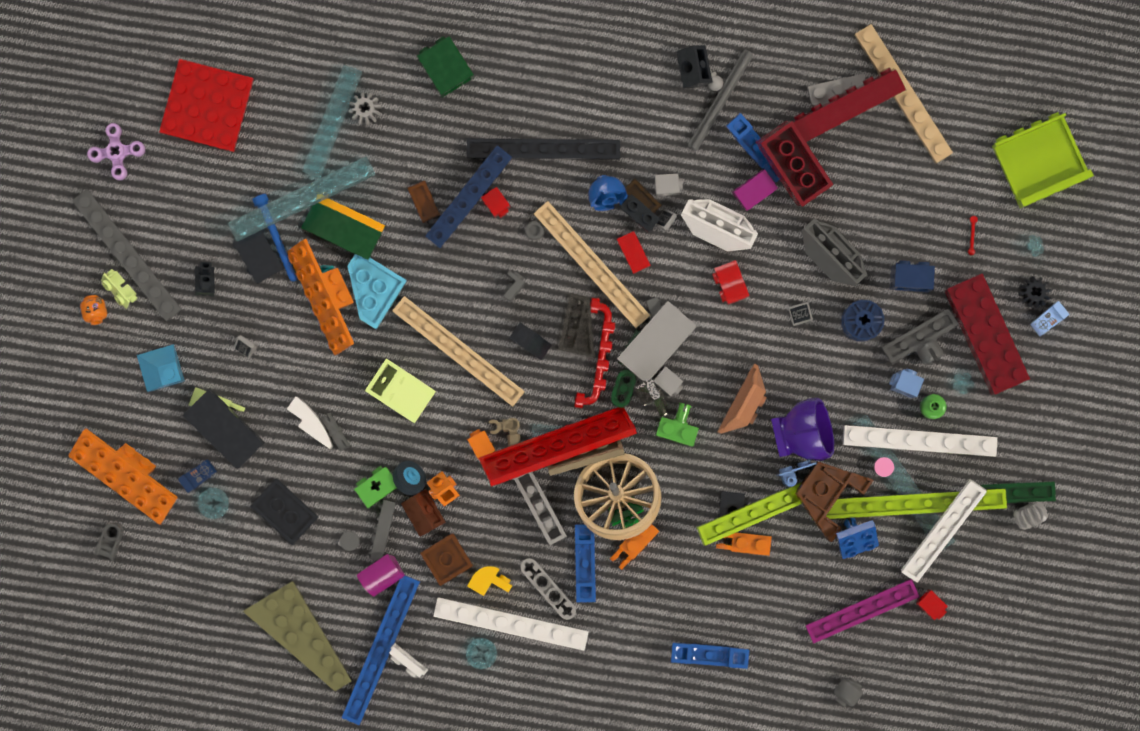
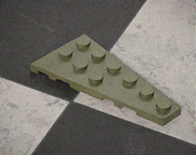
(294, 626)

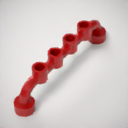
(602, 364)

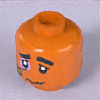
(93, 309)

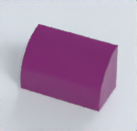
(754, 190)
(380, 575)

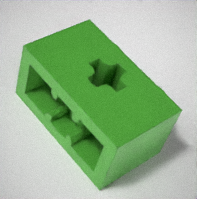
(372, 496)

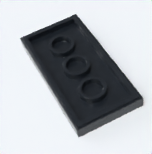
(223, 428)

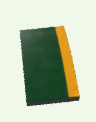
(344, 227)

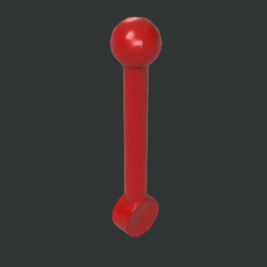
(973, 220)

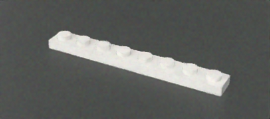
(920, 441)
(511, 623)

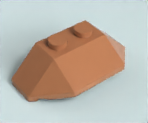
(745, 403)

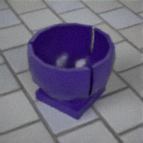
(805, 431)

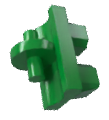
(627, 515)

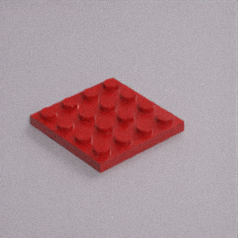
(206, 105)

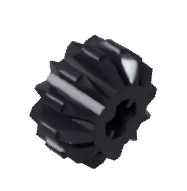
(1033, 284)

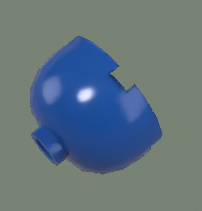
(606, 192)

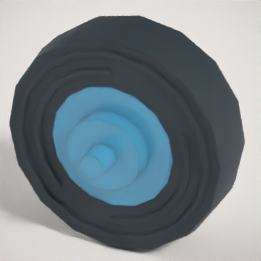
(409, 478)

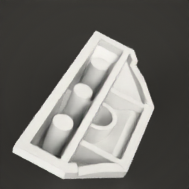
(719, 225)

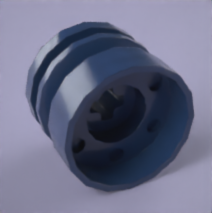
(853, 327)

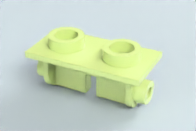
(122, 295)

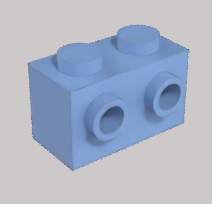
(906, 383)

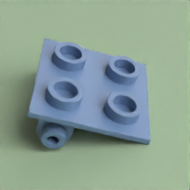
(787, 474)

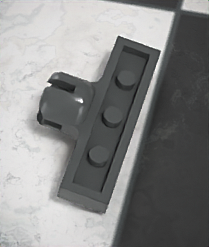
(922, 340)

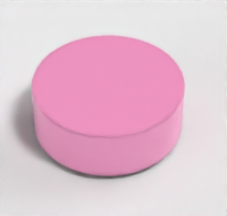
(883, 467)

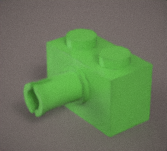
(677, 429)

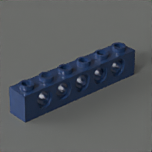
(468, 196)

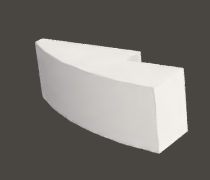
(310, 422)

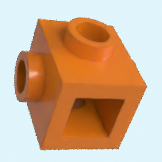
(443, 488)

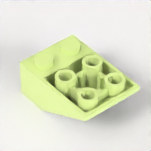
(400, 390)

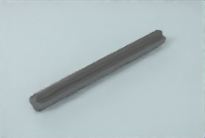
(720, 100)

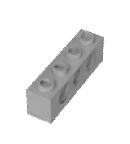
(540, 508)

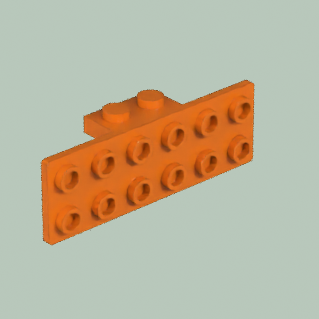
(326, 294)
(125, 473)

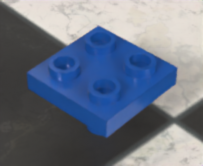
(857, 538)

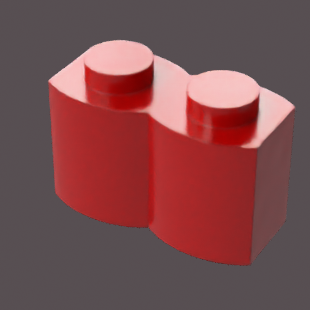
(731, 283)

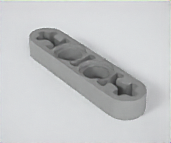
(545, 591)

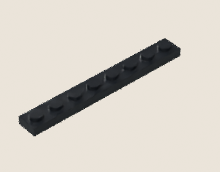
(546, 148)

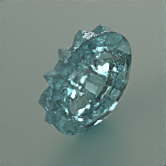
(206, 497)
(482, 644)

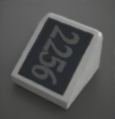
(666, 220)
(800, 314)
(245, 346)

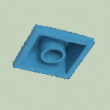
(160, 368)

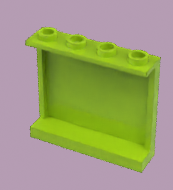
(1041, 160)

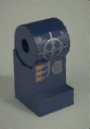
(197, 476)

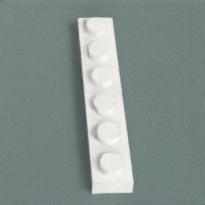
(943, 530)

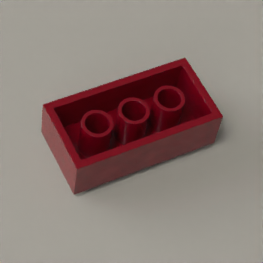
(794, 163)

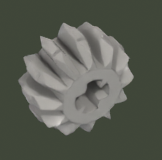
(362, 103)
(1030, 515)

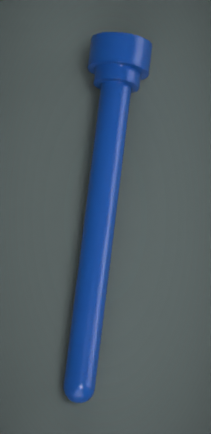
(260, 201)

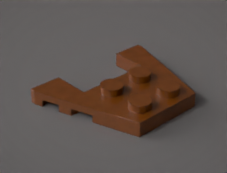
(822, 489)

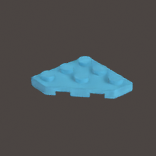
(373, 289)

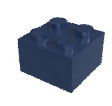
(912, 277)

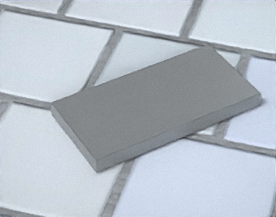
(656, 342)

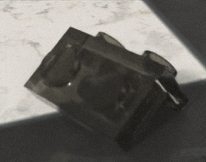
(648, 393)

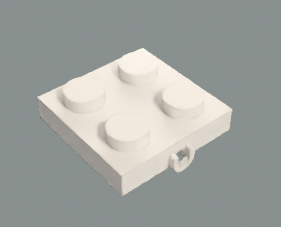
(413, 666)

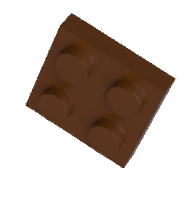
(446, 559)

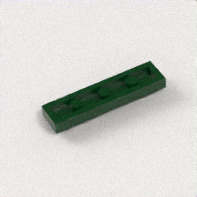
(1026, 491)

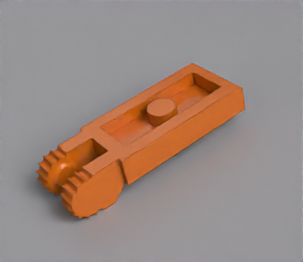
(748, 544)
(635, 545)

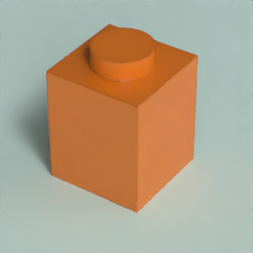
(480, 443)

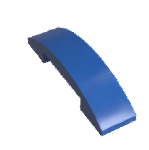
(746, 137)
(585, 564)
(710, 655)

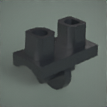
(204, 279)

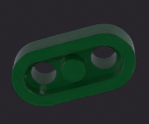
(623, 389)

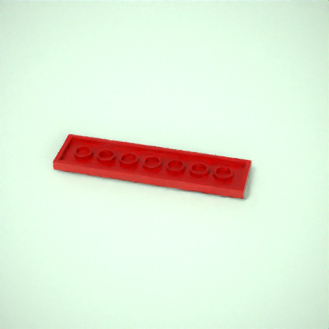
(557, 446)

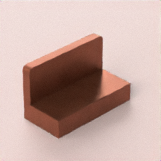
(423, 512)

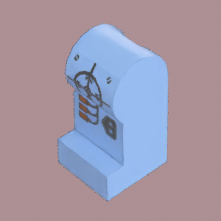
(1049, 318)

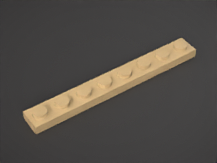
(907, 100)
(591, 264)
(458, 351)

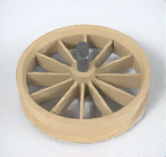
(618, 497)

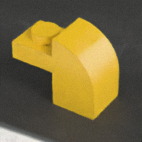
(485, 576)

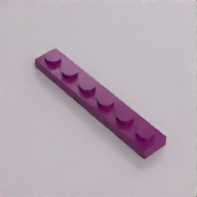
(862, 611)

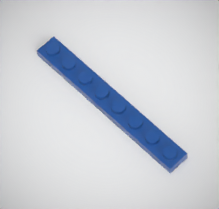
(380, 650)

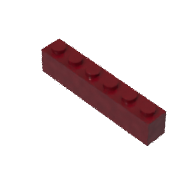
(850, 104)

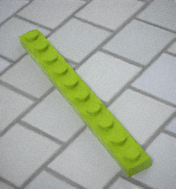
(909, 504)

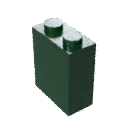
(445, 66)

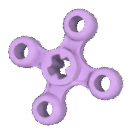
(115, 143)

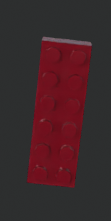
(987, 334)

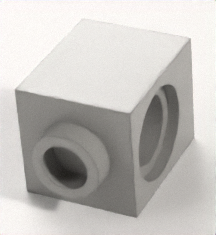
(668, 184)
(668, 382)

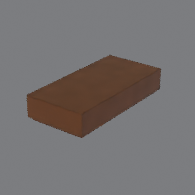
(423, 201)

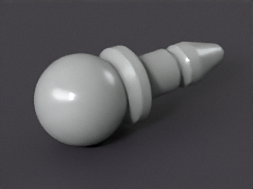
(717, 82)

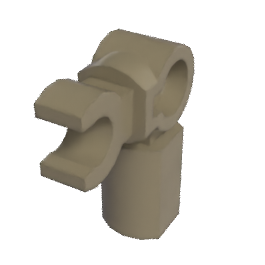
(508, 425)

